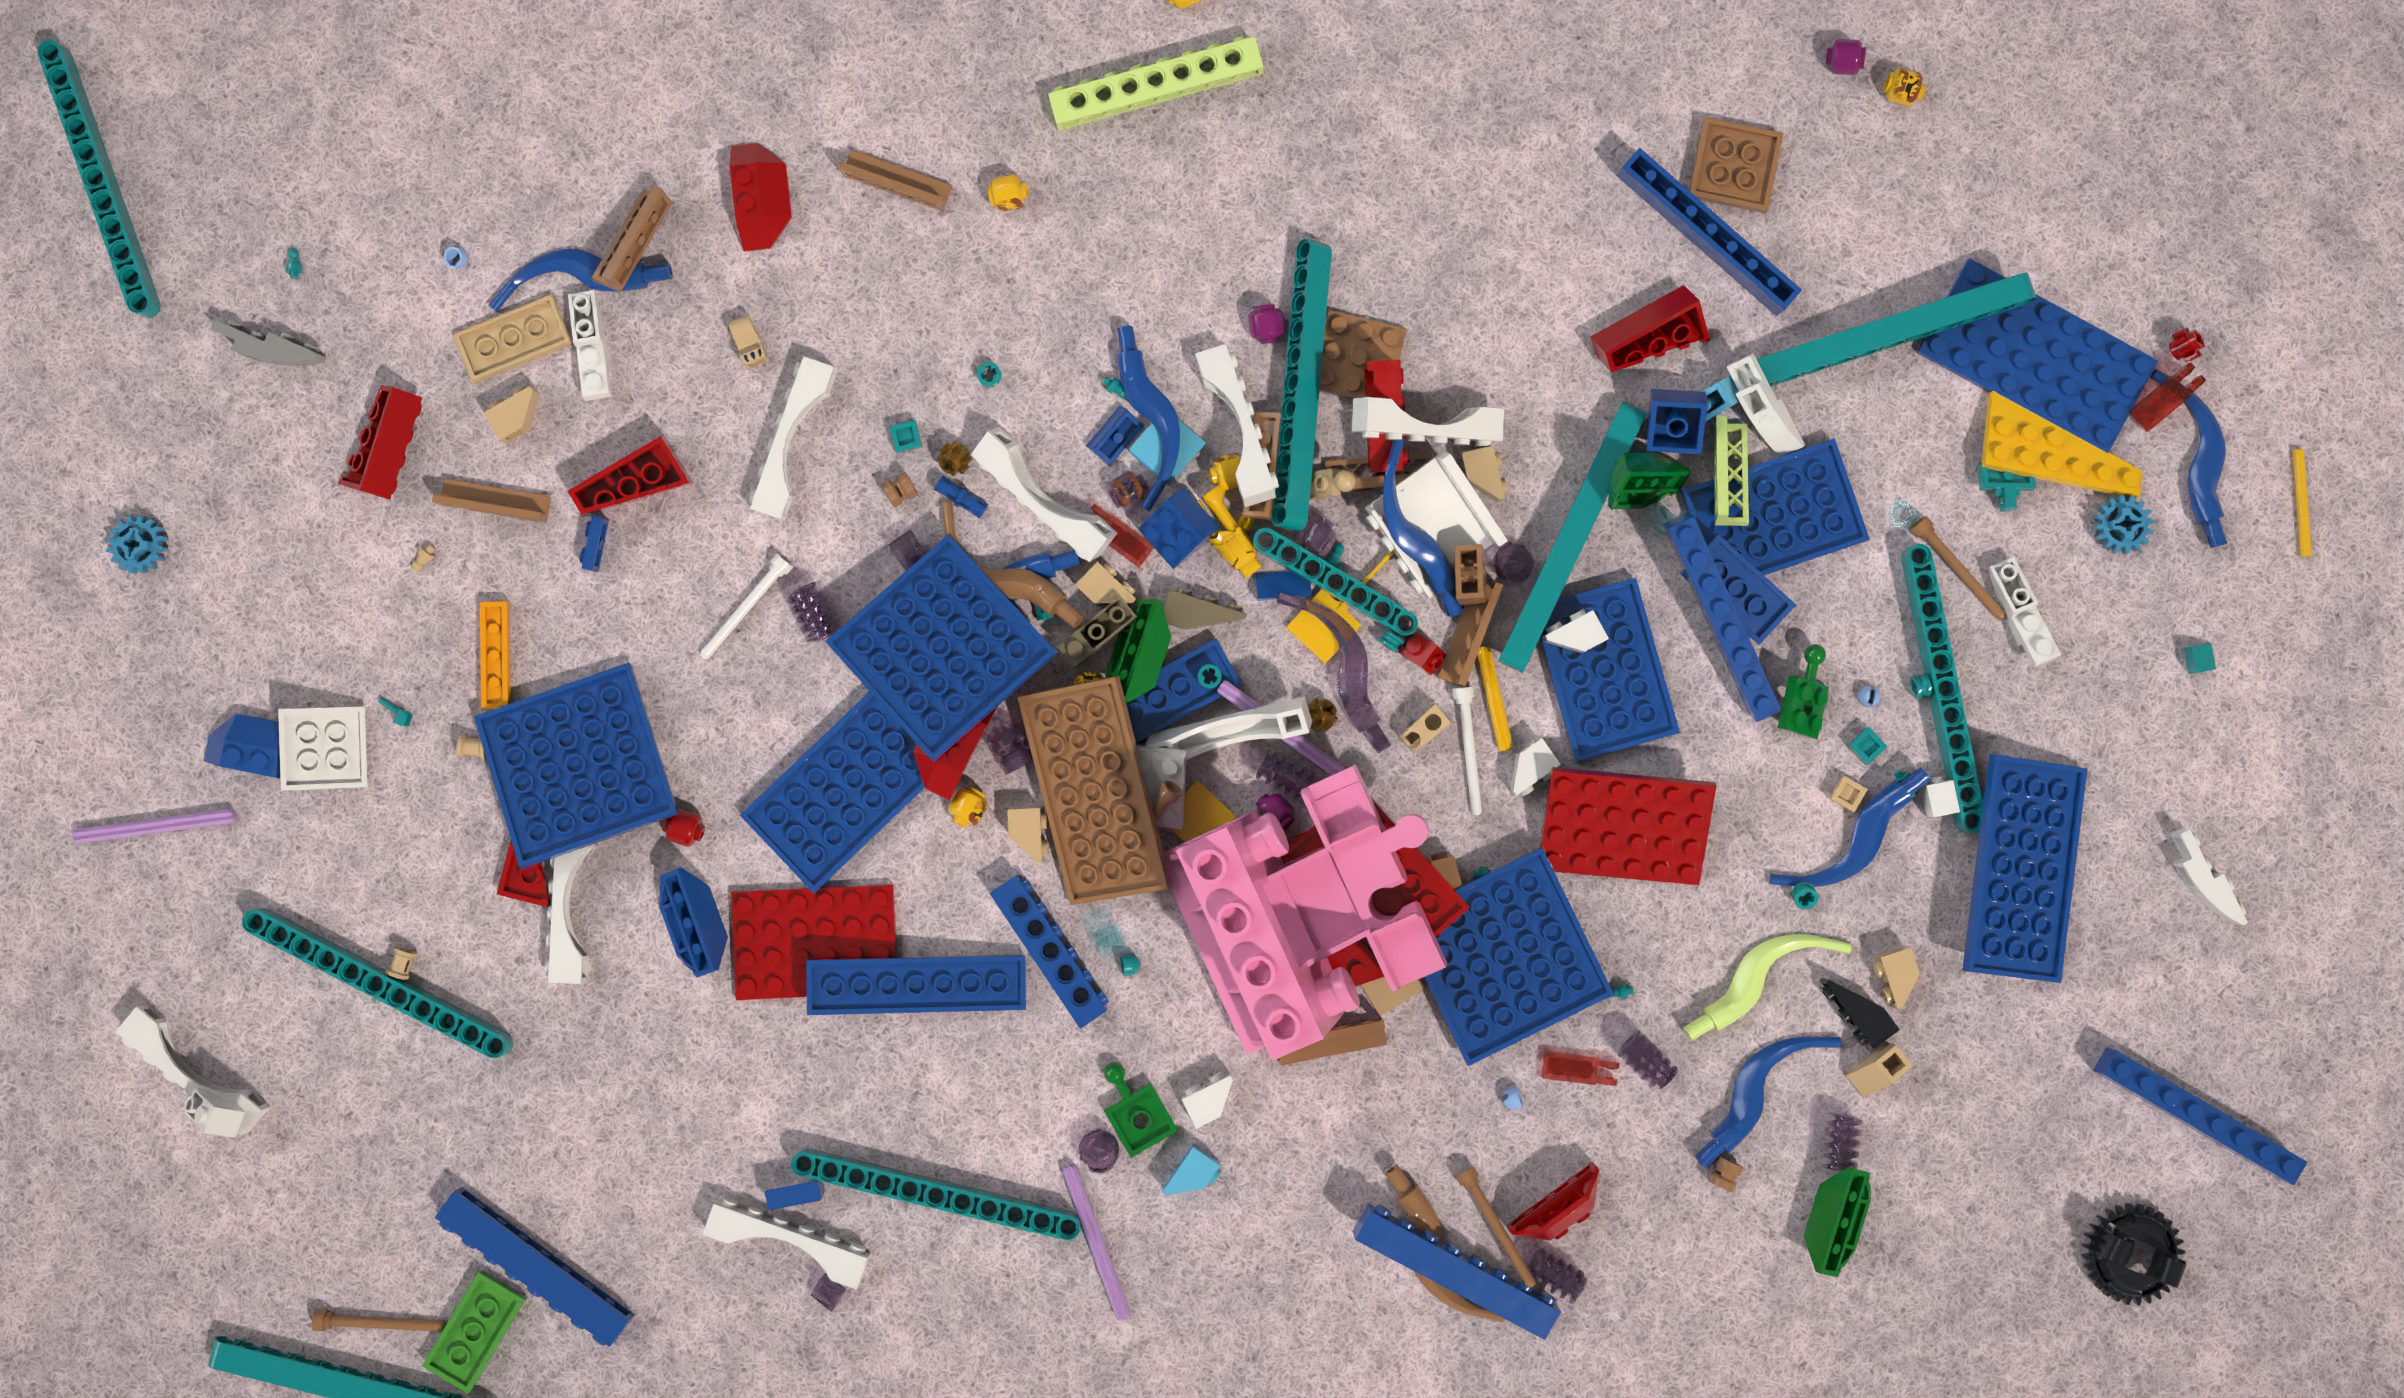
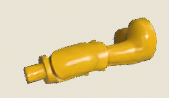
(1234, 543)

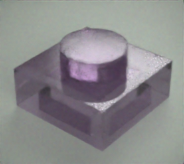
(828, 1292)

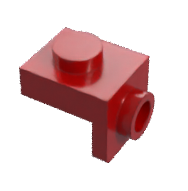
(1422, 653)

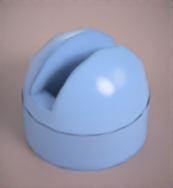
(453, 253)
(1865, 694)
(1512, 1098)

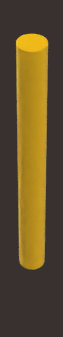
(2302, 503)

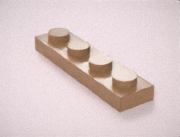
(1269, 426)

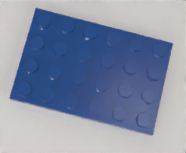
(1796, 509)
(1617, 688)

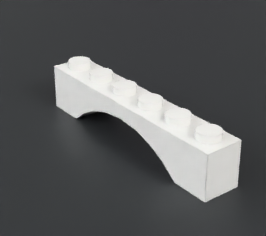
(1219, 376)
(811, 386)
(1383, 416)
(1003, 459)
(1269, 721)
(567, 957)
(151, 1037)
(840, 1261)

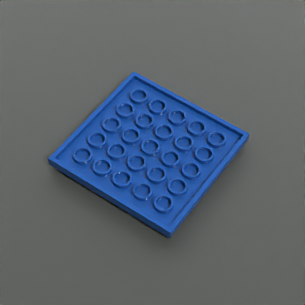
(941, 648)
(575, 765)
(1514, 960)

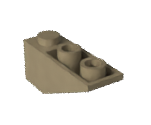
(1192, 613)
(1097, 632)

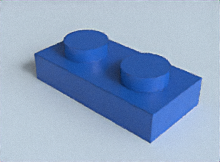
(596, 533)

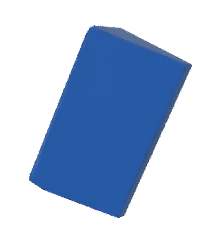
(1114, 435)
(1288, 583)
(794, 1195)

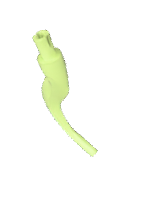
(1750, 979)

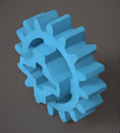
(2123, 513)
(137, 531)

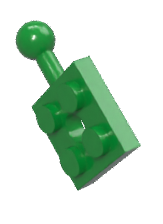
(1805, 693)
(1142, 1101)

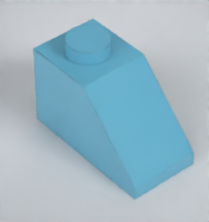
(1721, 397)
(1193, 1172)

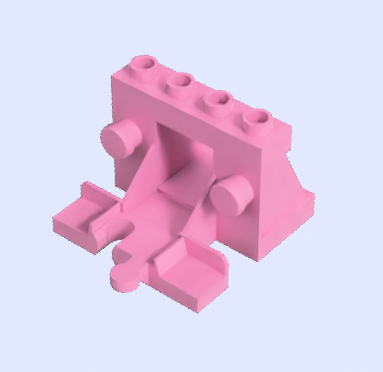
(1276, 923)

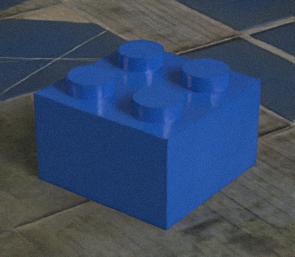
(1676, 421)
(1178, 528)

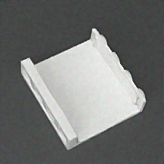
(1442, 505)

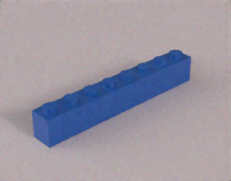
(1708, 232)
(1722, 616)
(2200, 1116)
(534, 1266)
(1456, 1271)

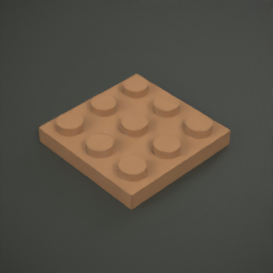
(1735, 164)
(1349, 345)

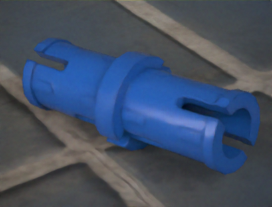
(961, 497)

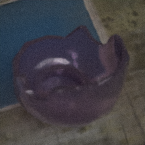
(1512, 572)
(1099, 1161)

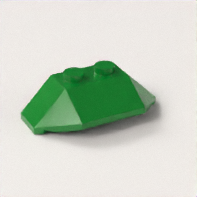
(1644, 479)
(1141, 649)
(1837, 1220)

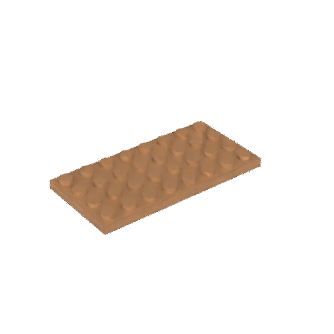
(1094, 791)

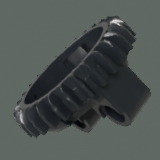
(2116, 1249)

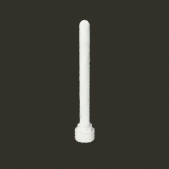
(777, 568)
(1464, 698)

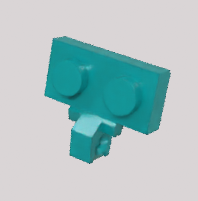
(2005, 486)

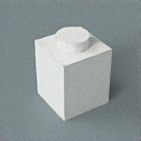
(1939, 797)

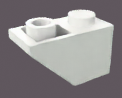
(1579, 634)
(1532, 765)
(1207, 1101)
(213, 1113)

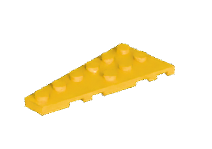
(2037, 448)

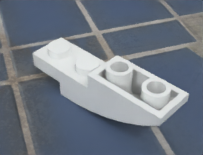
(590, 344)
(1763, 408)
(2022, 612)
(2210, 888)

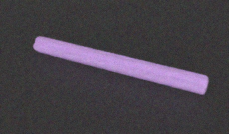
(1297, 742)
(153, 826)
(1096, 1242)

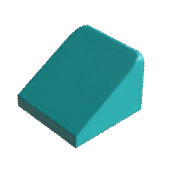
(2199, 658)

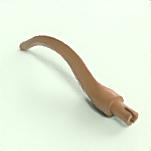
(1022, 583)
(1424, 1217)

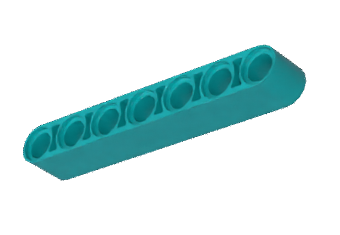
(1349, 583)

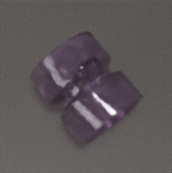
(1011, 750)

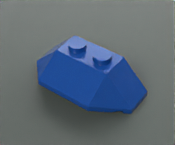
(246, 746)
(692, 921)

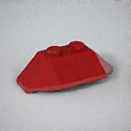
(759, 195)
(946, 772)
(1560, 1208)

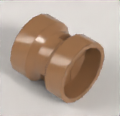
(905, 486)
(1725, 1174)

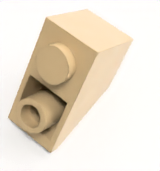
(514, 415)
(1482, 472)
(1103, 588)
(1026, 831)
(1898, 973)
(1879, 1069)

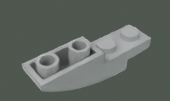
(269, 348)

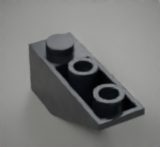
(1868, 1019)

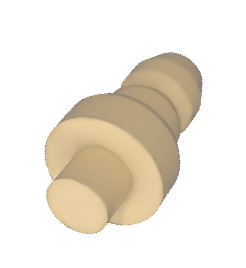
(425, 555)

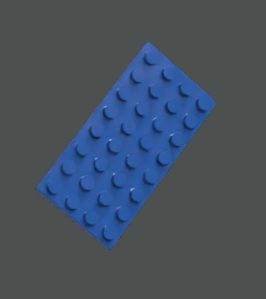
(2045, 362)
(838, 793)
(2024, 869)

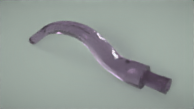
(1352, 670)

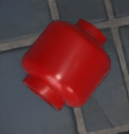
(684, 828)

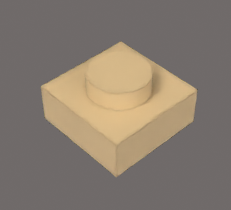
(1848, 794)

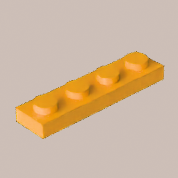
(495, 654)

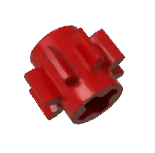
(2186, 344)

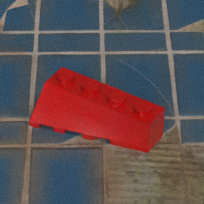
(1652, 330)
(383, 443)

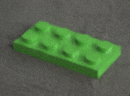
(474, 1331)

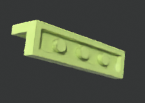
(1722, 469)

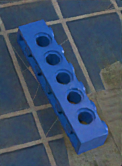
(1081, 1012)

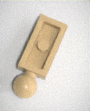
(1330, 483)

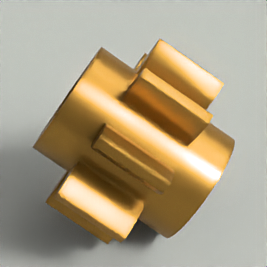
(954, 458)
(1322, 714)

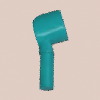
(402, 716)

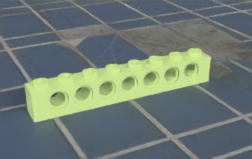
(1146, 94)

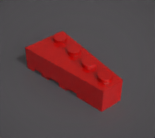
(1383, 380)
(637, 476)

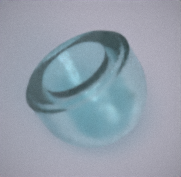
(1909, 521)

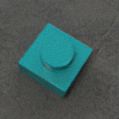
(906, 436)
(1867, 745)

